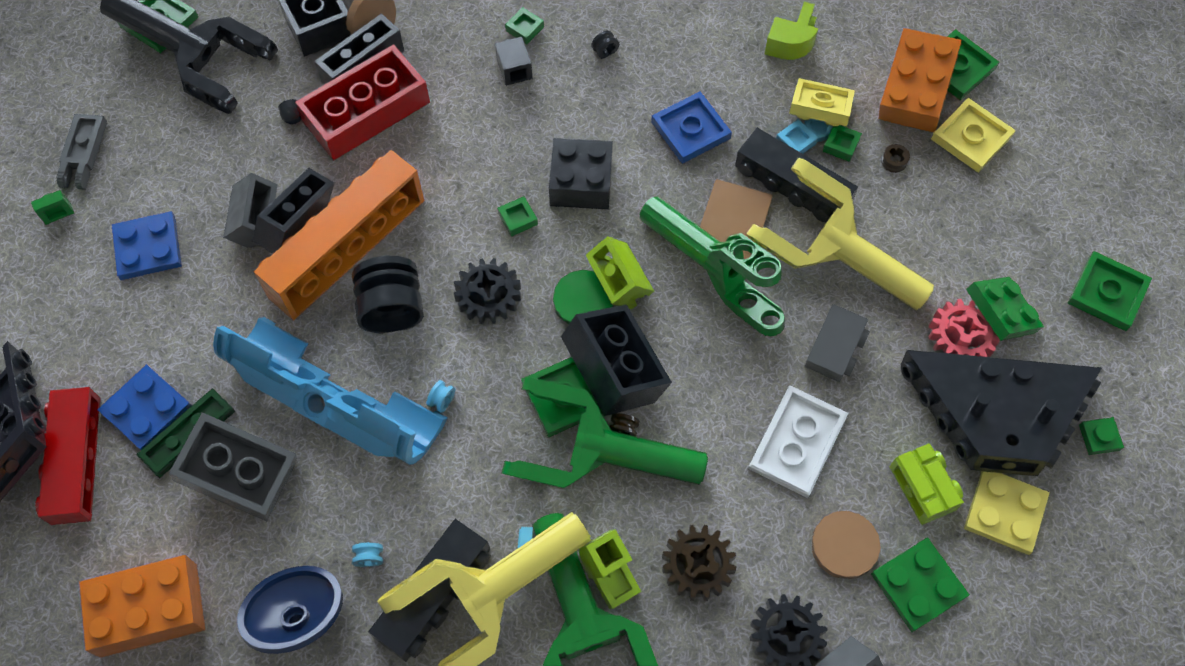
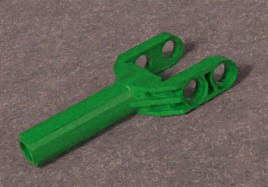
(722, 262)
(600, 445)
(585, 624)

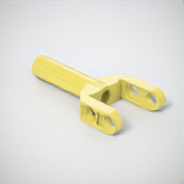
(841, 242)
(486, 590)

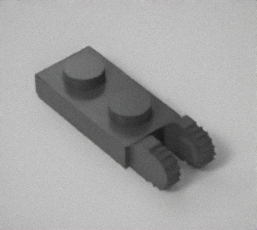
(80, 149)

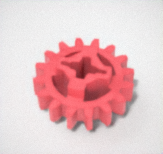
(950, 335)

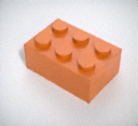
(919, 80)
(141, 606)

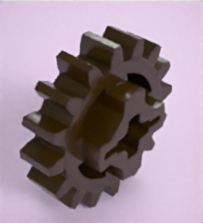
(710, 569)

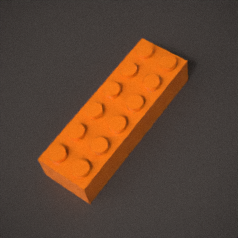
(340, 234)

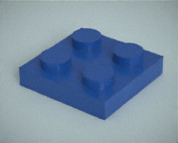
(691, 127)
(146, 245)
(144, 407)

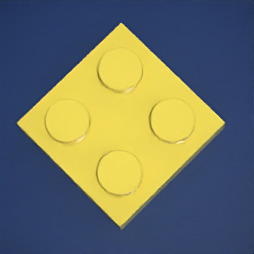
(822, 102)
(973, 135)
(1007, 511)

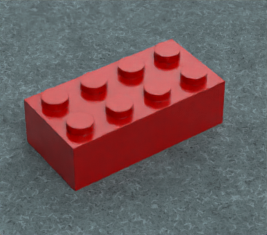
(363, 102)

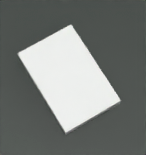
(798, 441)

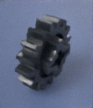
(472, 291)
(786, 617)

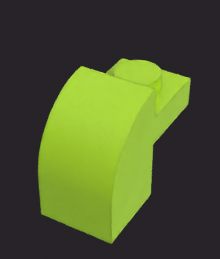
(793, 39)
(606, 563)

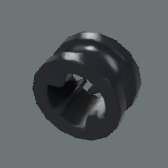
(605, 44)

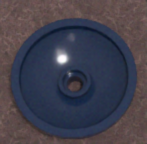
(290, 609)

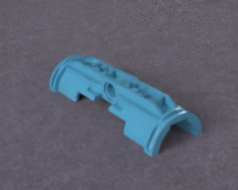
(274, 365)

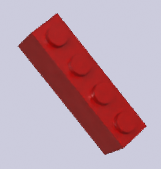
(69, 456)

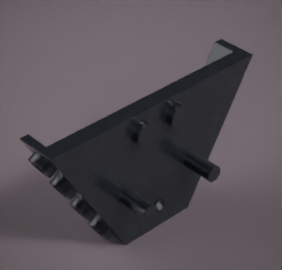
(992, 399)
(20, 418)

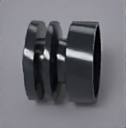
(387, 294)

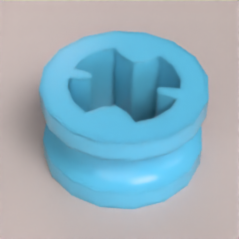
(440, 396)
(367, 554)

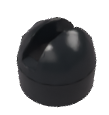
(289, 111)

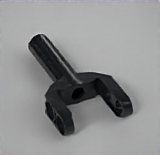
(192, 46)

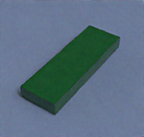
(166, 447)

